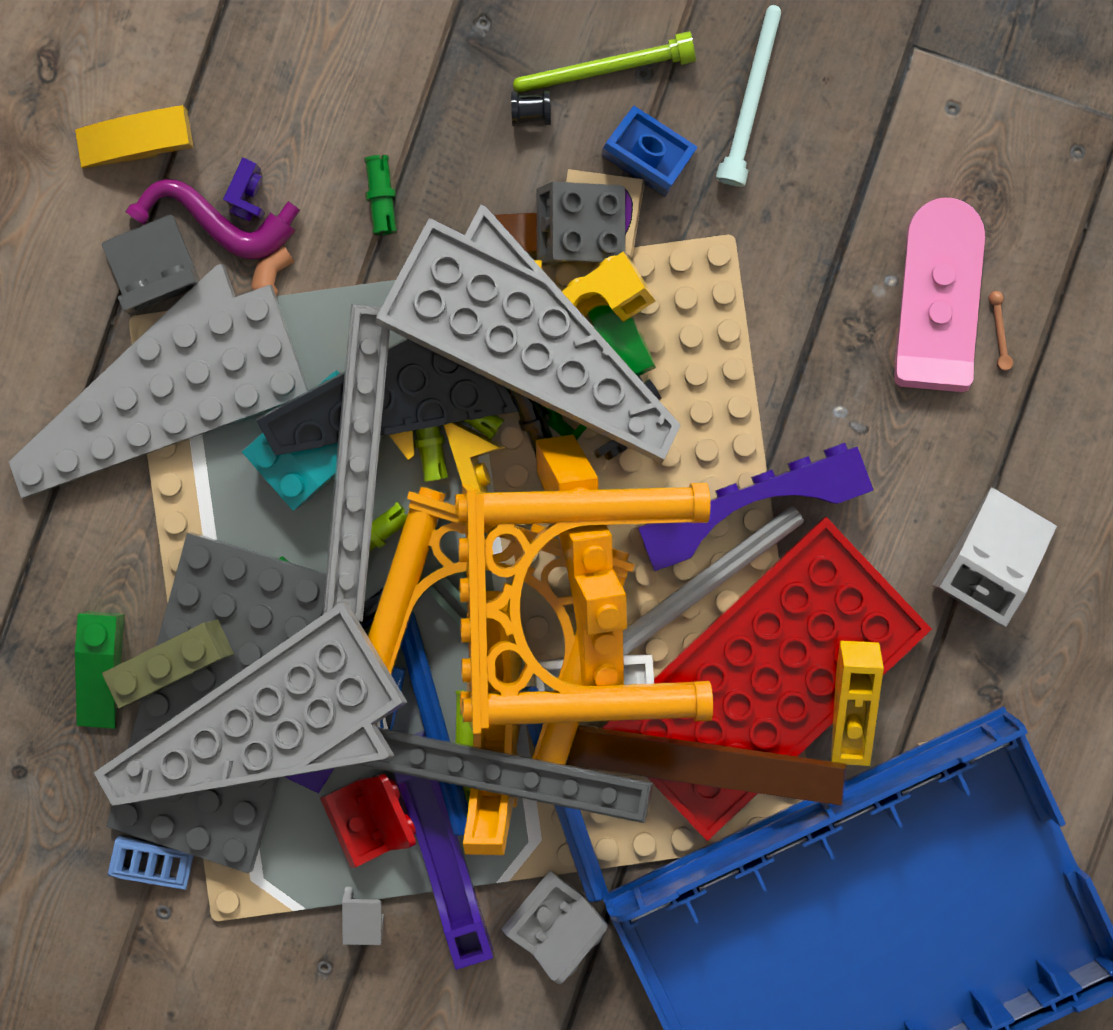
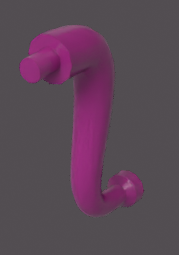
(248, 245)

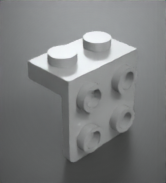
(556, 926)

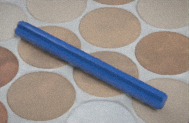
(432, 718)
(576, 837)

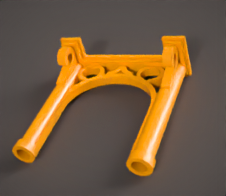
(565, 511)
(404, 590)

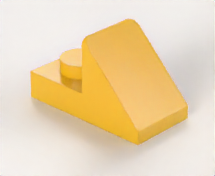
(466, 448)

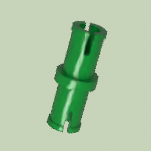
(380, 195)

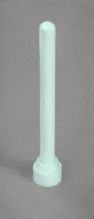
(733, 169)

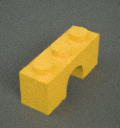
(611, 284)

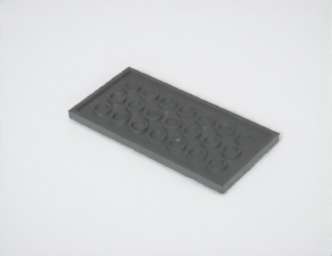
(258, 607)

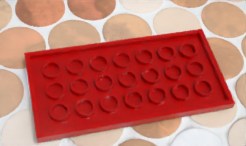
(778, 660)

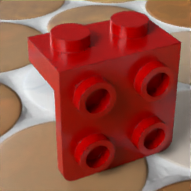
(368, 818)

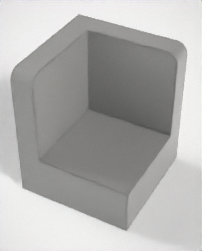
(361, 920)

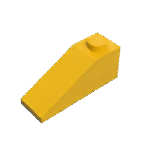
(856, 702)

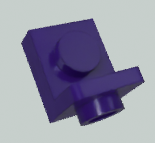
(244, 184)

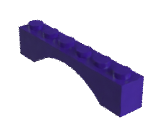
(830, 479)
(447, 871)

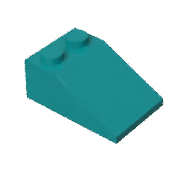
(294, 474)

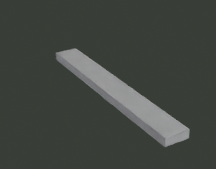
(356, 460)

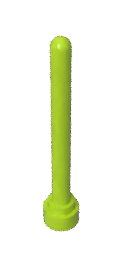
(677, 49)

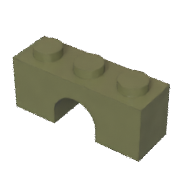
(168, 663)

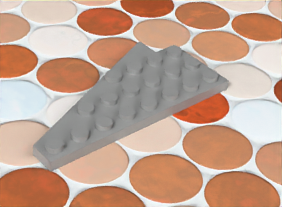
(505, 319)
(187, 375)
(285, 715)

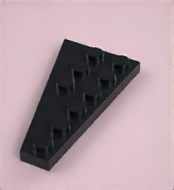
(418, 394)

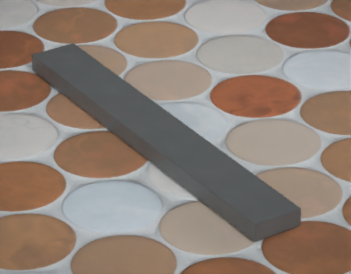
(516, 776)

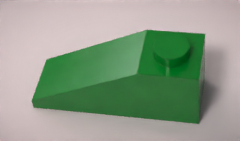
(96, 651)

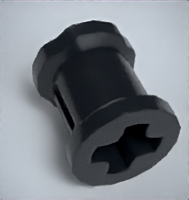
(530, 108)

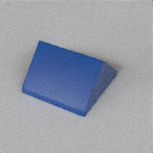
(648, 150)

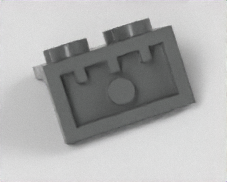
(579, 222)
(150, 264)

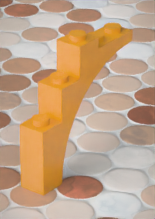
(588, 555)
(489, 811)

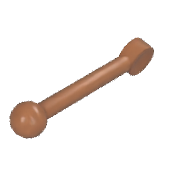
(1004, 361)

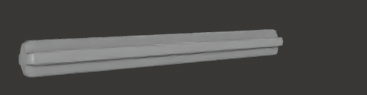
(711, 578)

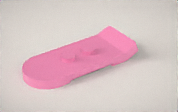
(940, 297)

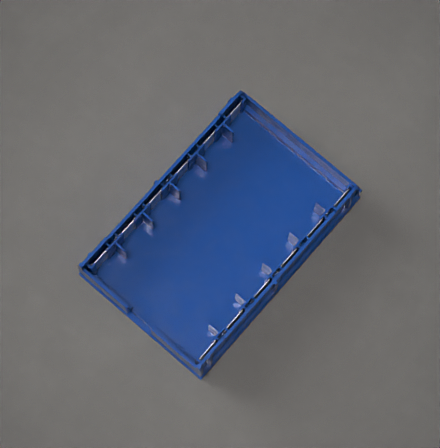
(903, 909)

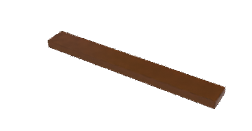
(708, 765)

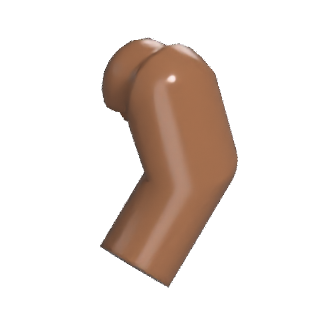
(267, 268)

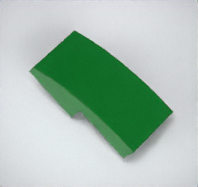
(623, 338)

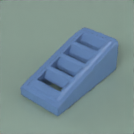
(133, 873)

